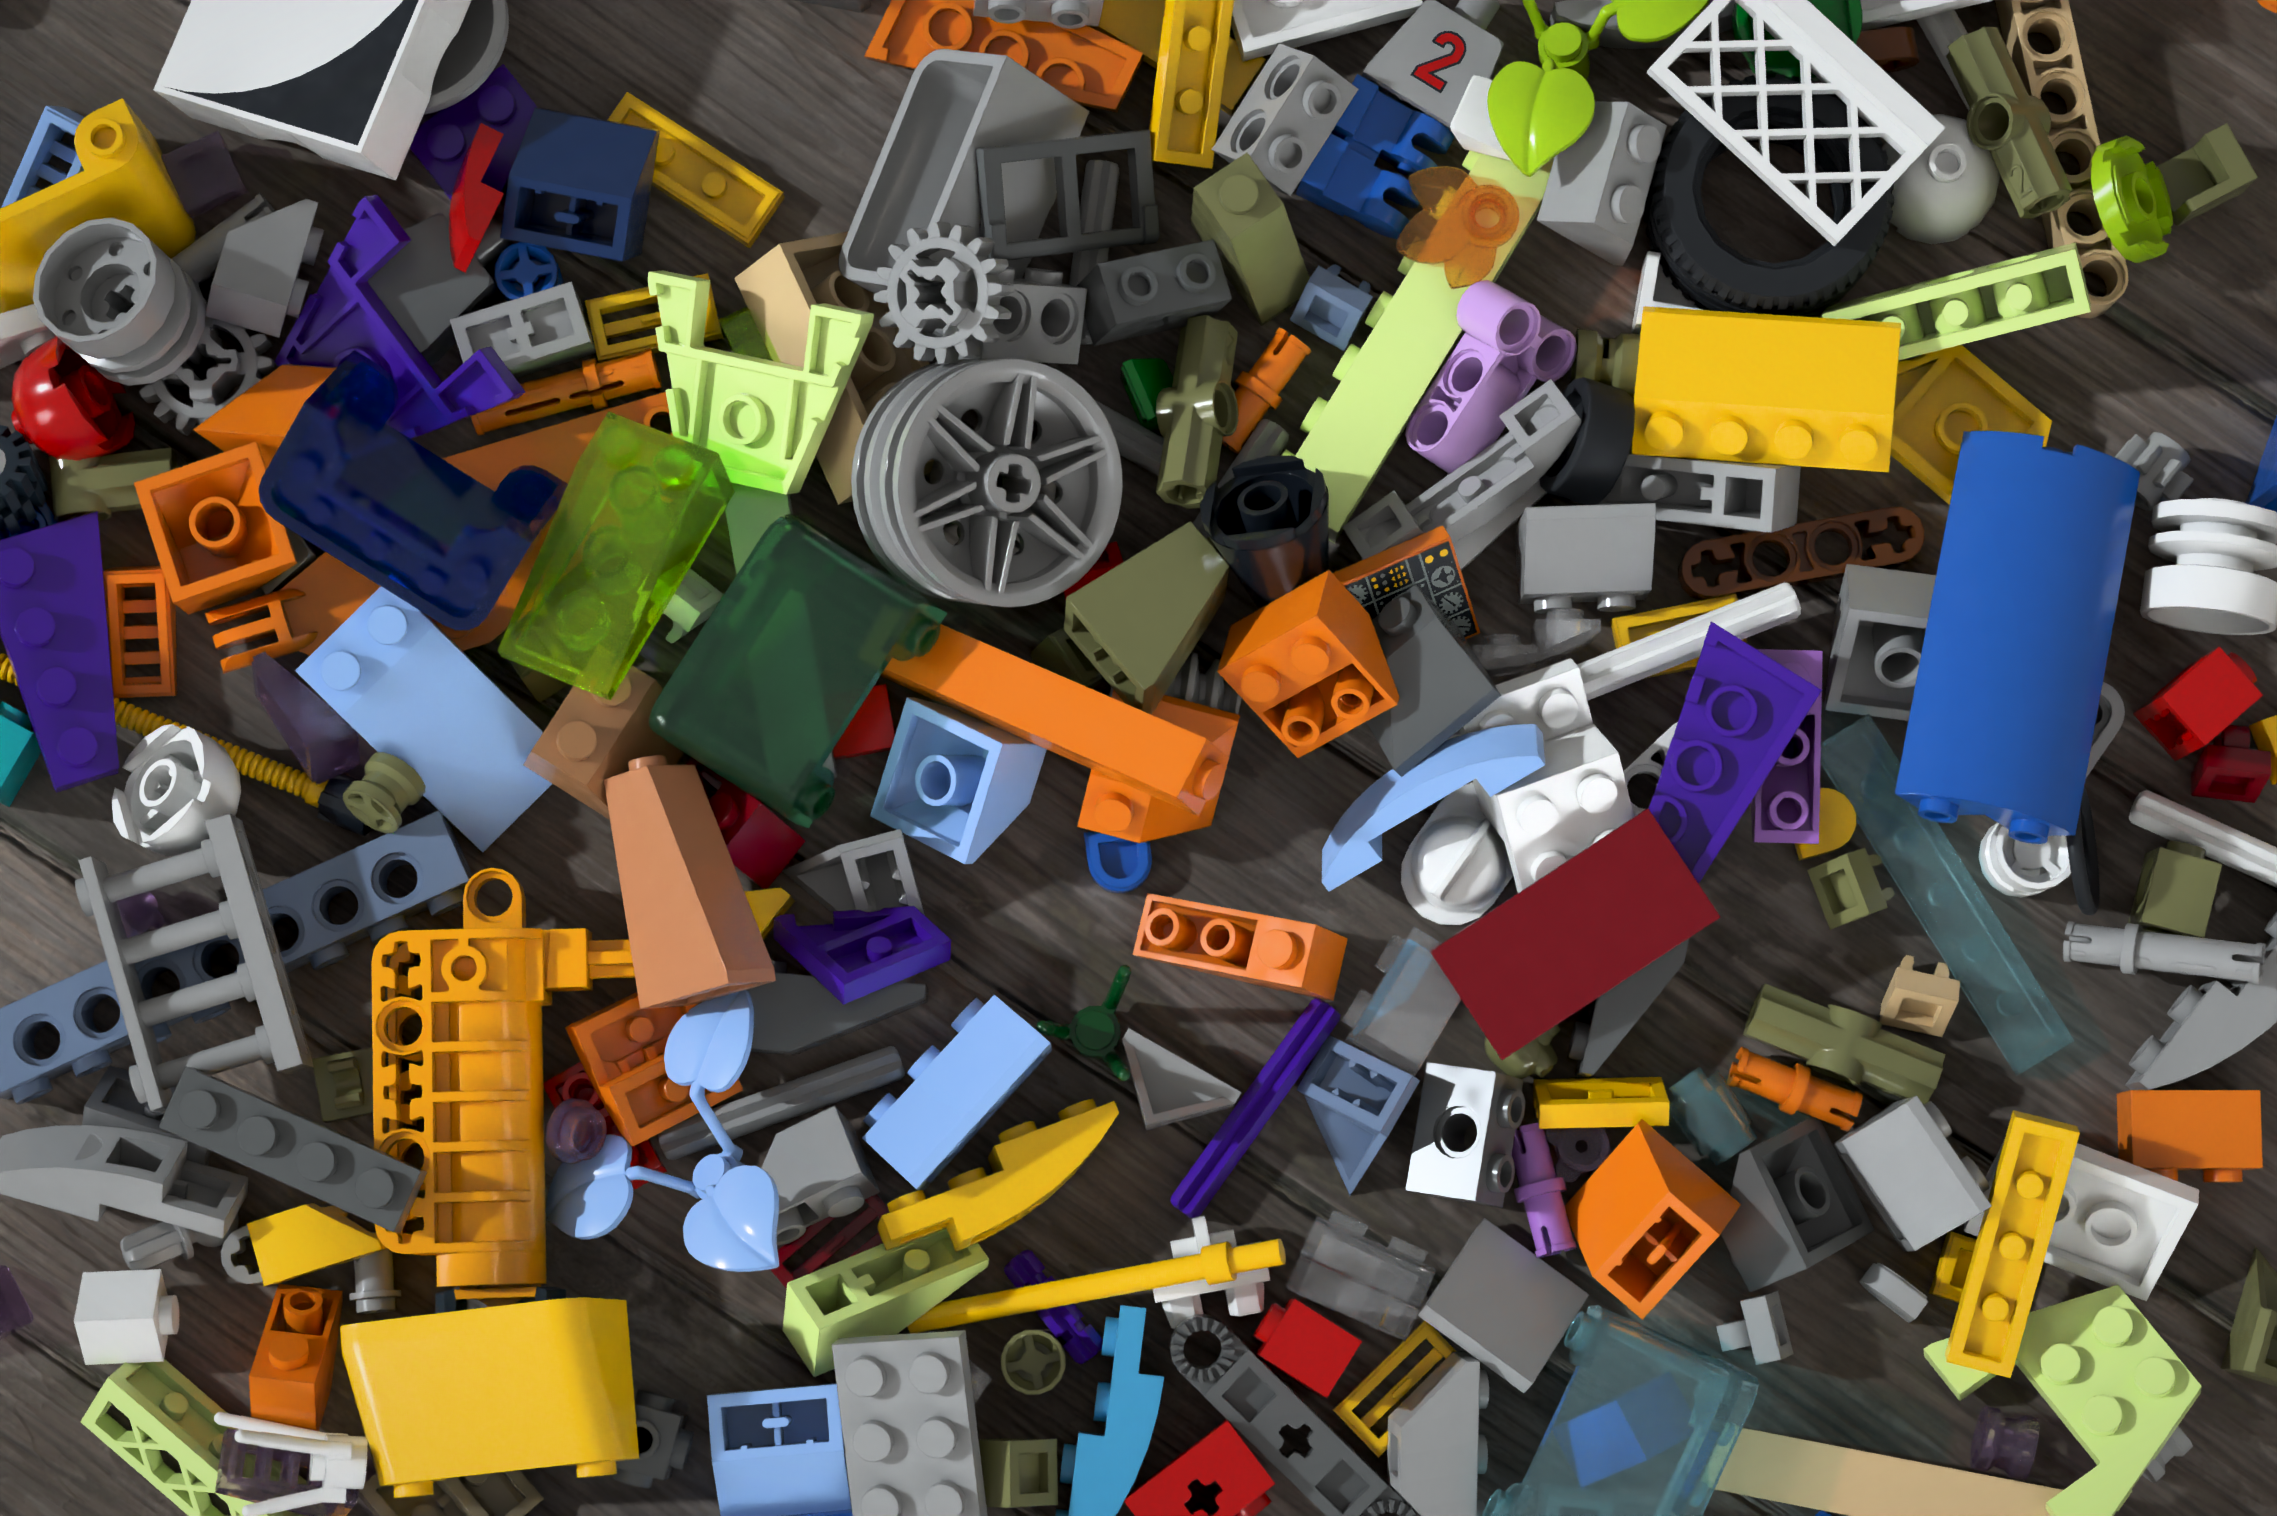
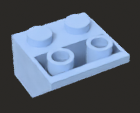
(778, 1451)

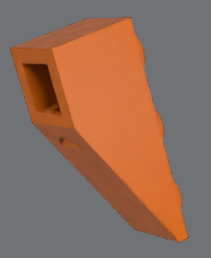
(1241, 946)

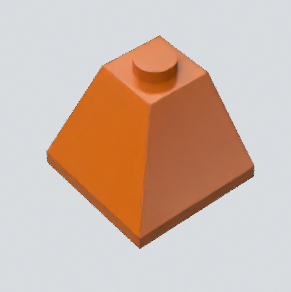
(213, 529)
(1140, 817)

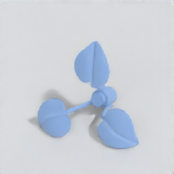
(739, 1203)

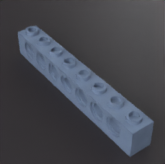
(70, 1003)

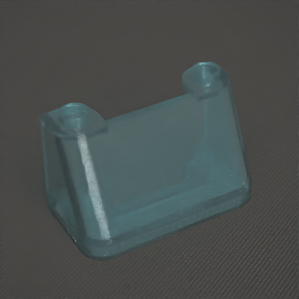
(1635, 1427)

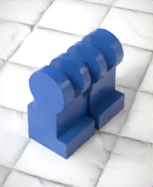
(1344, 169)

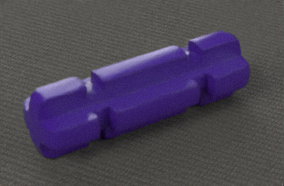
(1063, 1321)

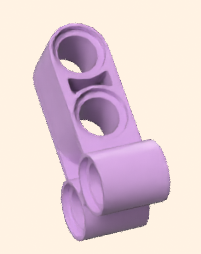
(1486, 374)

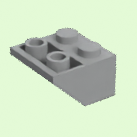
(1913, 1172)

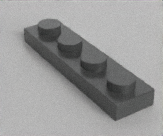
(293, 1149)

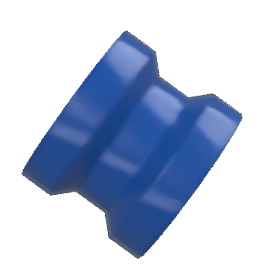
(525, 265)

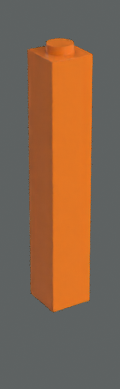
(1066, 718)

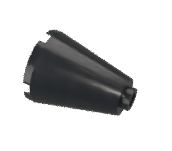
(1270, 525)

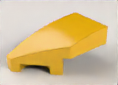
(307, 1241)

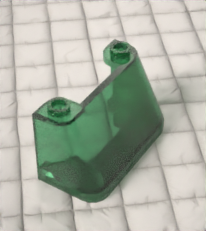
(790, 665)

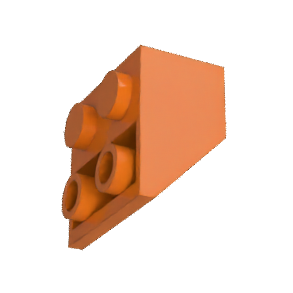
(1309, 665)
(1646, 1218)

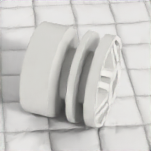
(2214, 578)

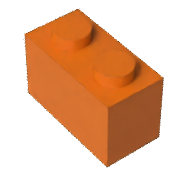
(2191, 1132)

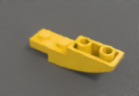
(1026, 1170)

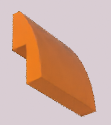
(626, 1065)

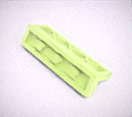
(173, 1417)

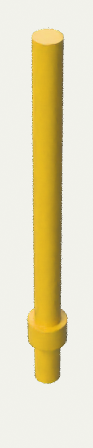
(1215, 1264)

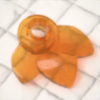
(1448, 226)

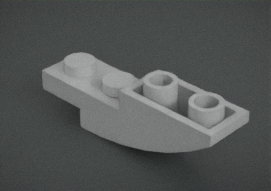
(2209, 1025)
(122, 1168)

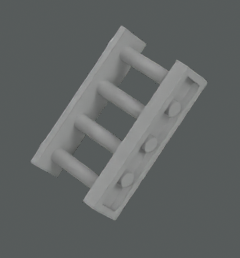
(241, 917)

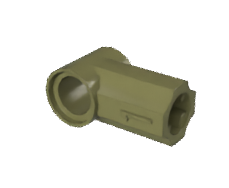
(104, 482)

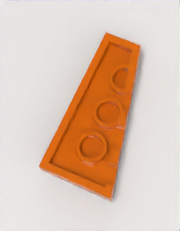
(1074, 61)

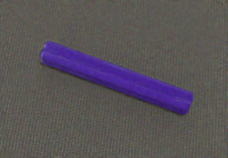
(1255, 1108)

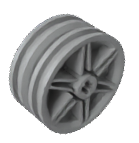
(906, 515)

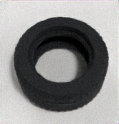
(1719, 275)

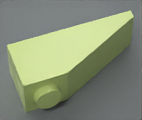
(874, 1294)

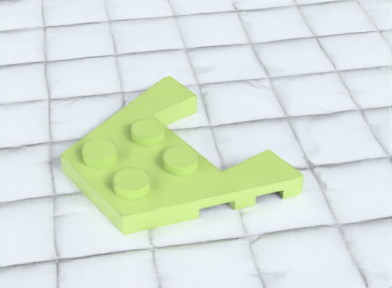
(751, 409)
(2105, 1381)

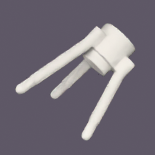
(334, 1460)

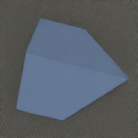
(1354, 1104)

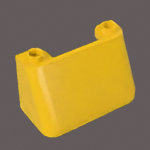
(119, 181)
(494, 1391)

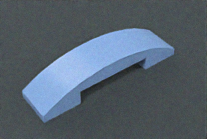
(1490, 755)

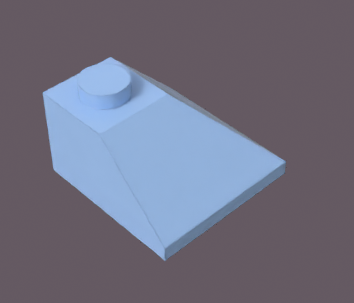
(954, 779)

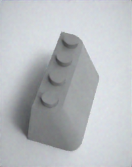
(931, 162)

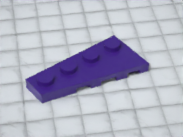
(60, 646)
(1725, 744)

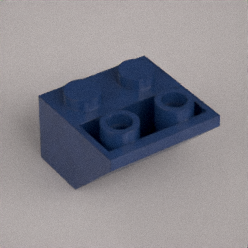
(581, 185)

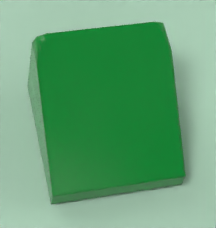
(1142, 383)

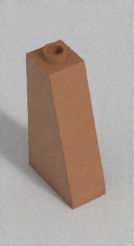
(680, 890)

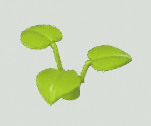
(1552, 105)

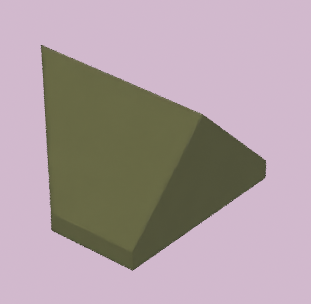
(2254, 1331)

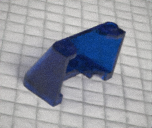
(398, 506)

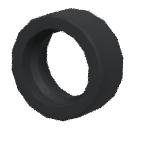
(1598, 448)

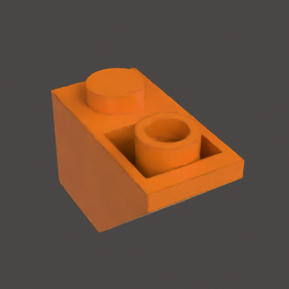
(296, 1357)

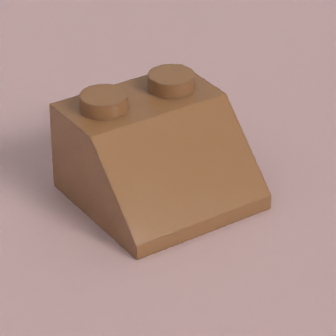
(598, 738)

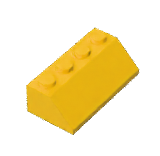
(1766, 388)

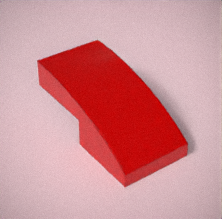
(472, 200)

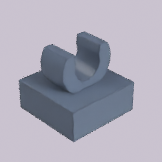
(1332, 306)

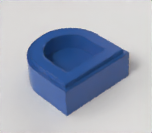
(1116, 862)

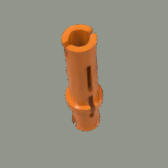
(574, 389)

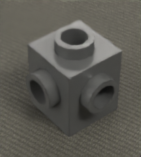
(669, 1445)

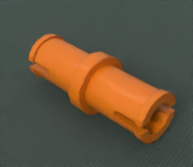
(1263, 383)
(1794, 1089)

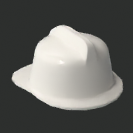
(1455, 862)

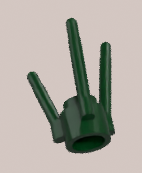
(1096, 1029)

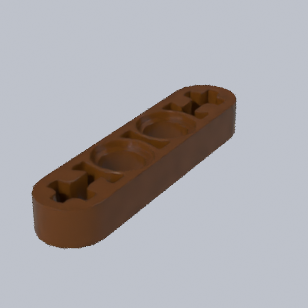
(1799, 547)

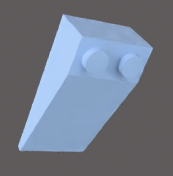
(432, 708)

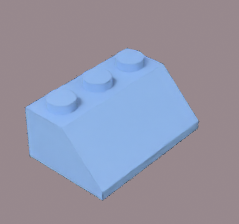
(955, 1090)

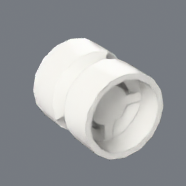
(2022, 867)

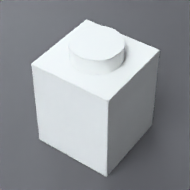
(125, 1316)

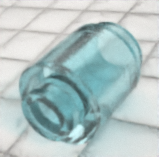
(1711, 1115)

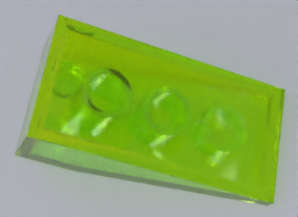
(615, 554)

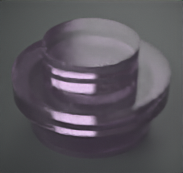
(575, 1131)

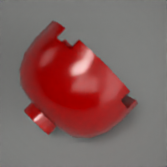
(67, 405)

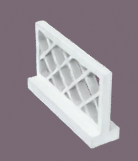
(1844, 72)

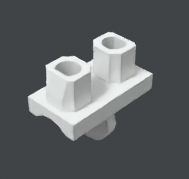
(1183, 1300)

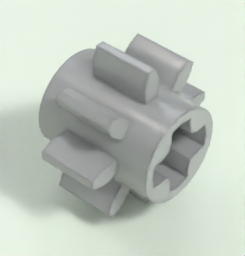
(2160, 468)

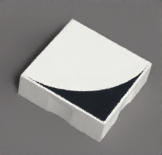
(313, 72)

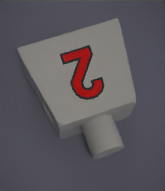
(1436, 56)

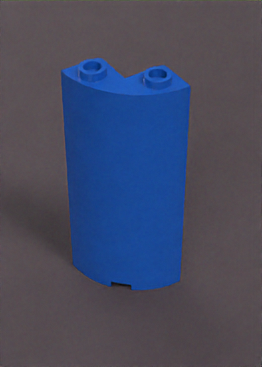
(2018, 634)

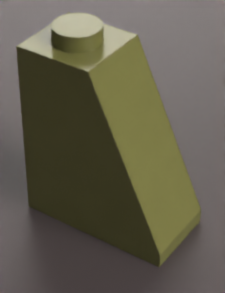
(1251, 237)
(1149, 614)

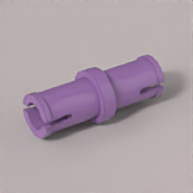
(1541, 1192)

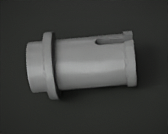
(375, 1283)

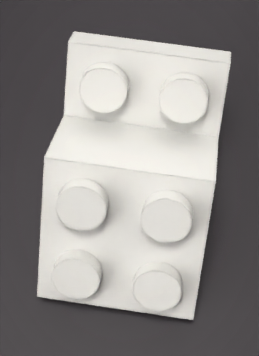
(1578, 790)

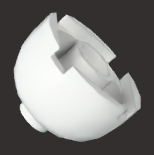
(1944, 187)
(173, 789)

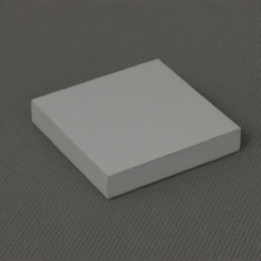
(1504, 1305)

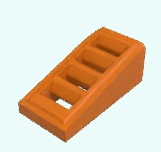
(115, 582)

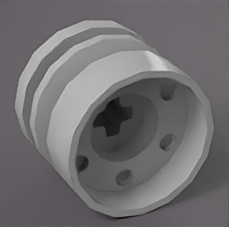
(119, 301)

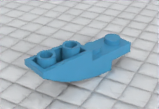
(1107, 1464)

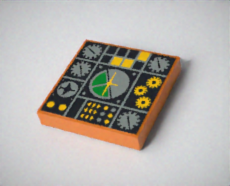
(1423, 561)

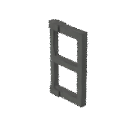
(1144, 211)

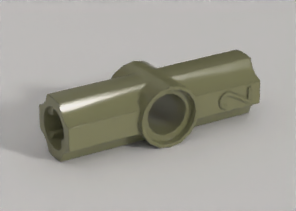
(2000, 100)
(1196, 411)
(1843, 1044)

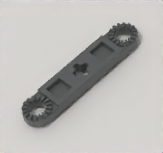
(1262, 1403)

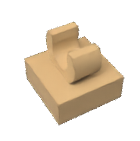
(1920, 999)

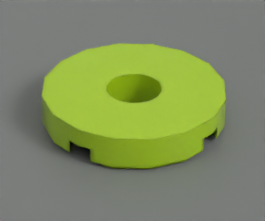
(2131, 199)

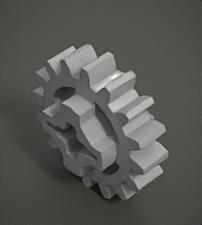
(969, 289)
(209, 394)

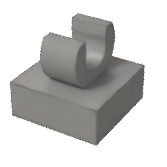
(1761, 1328)

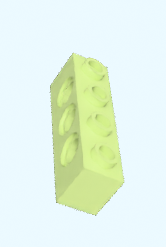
(1978, 301)

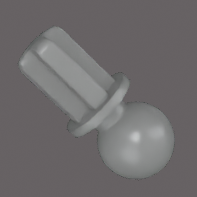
(165, 1242)

